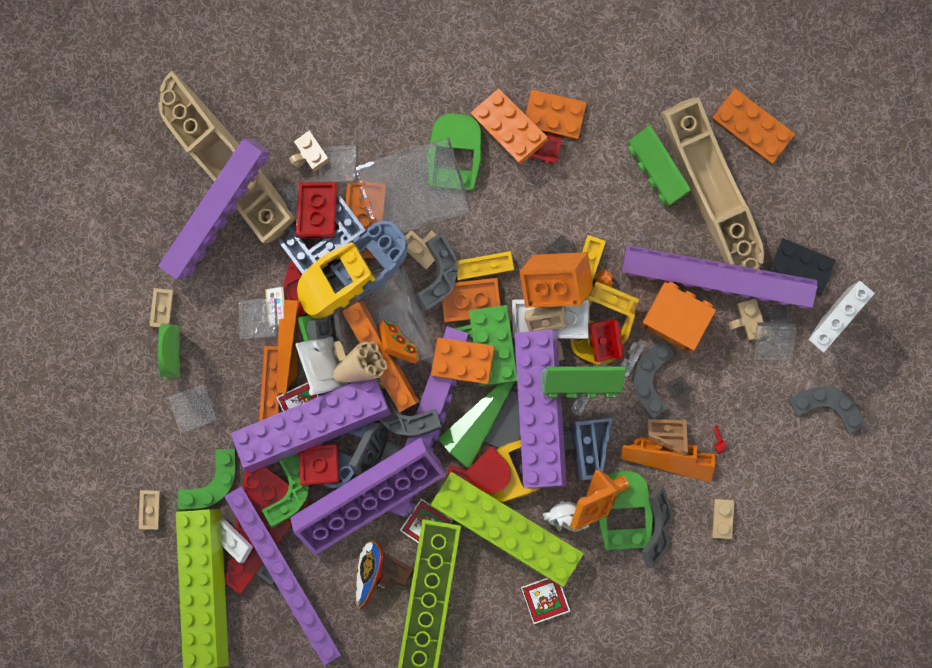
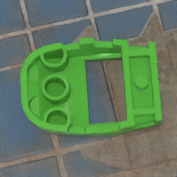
(463, 134)
(169, 351)
(634, 497)

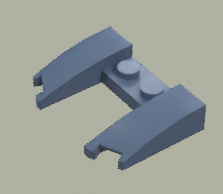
(348, 229)

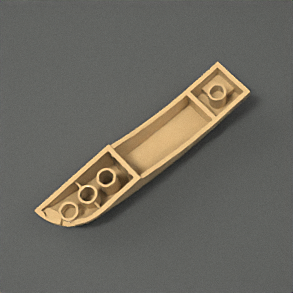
(212, 148)
(713, 184)

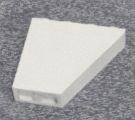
(840, 315)

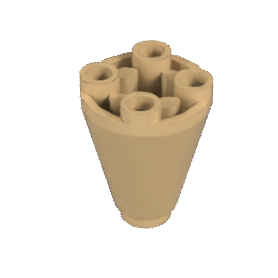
(361, 364)

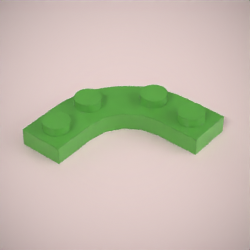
(217, 489)
(294, 498)

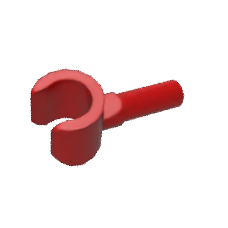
(720, 446)

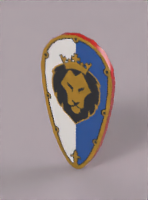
(367, 572)

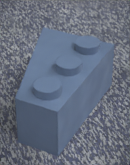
(590, 446)

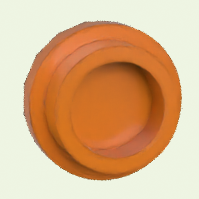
(604, 277)

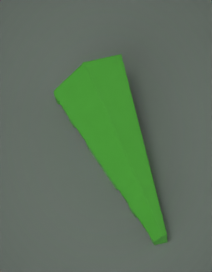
(468, 433)

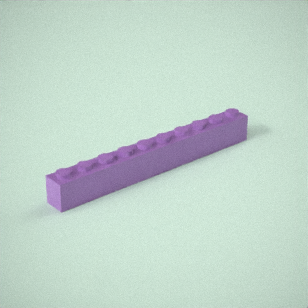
(719, 276)
(435, 396)
(282, 575)

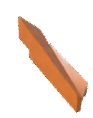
(287, 348)
(651, 454)

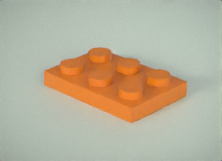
(556, 114)
(470, 296)
(463, 361)

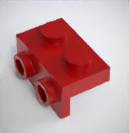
(549, 151)
(606, 340)

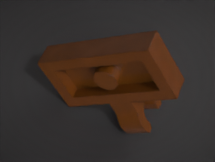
(393, 570)

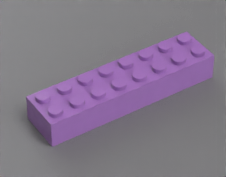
(215, 208)
(539, 416)
(310, 424)
(367, 496)

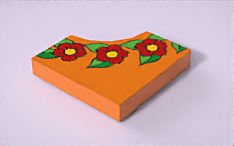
(396, 344)

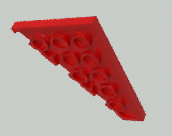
(263, 490)

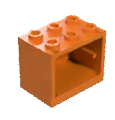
(556, 280)
(678, 317)

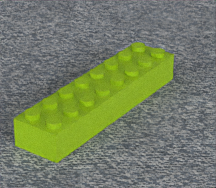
(506, 529)
(202, 589)
(429, 595)

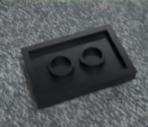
(802, 262)

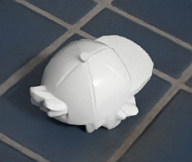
(562, 515)

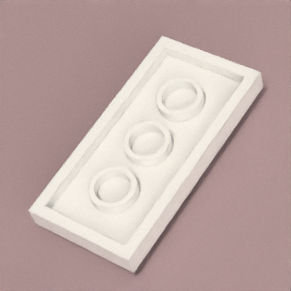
(576, 318)

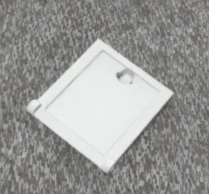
(319, 365)

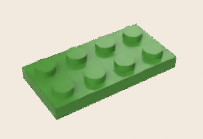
(493, 328)

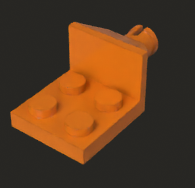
(599, 499)

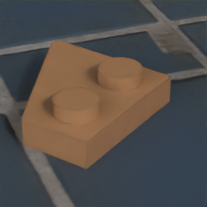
(669, 434)

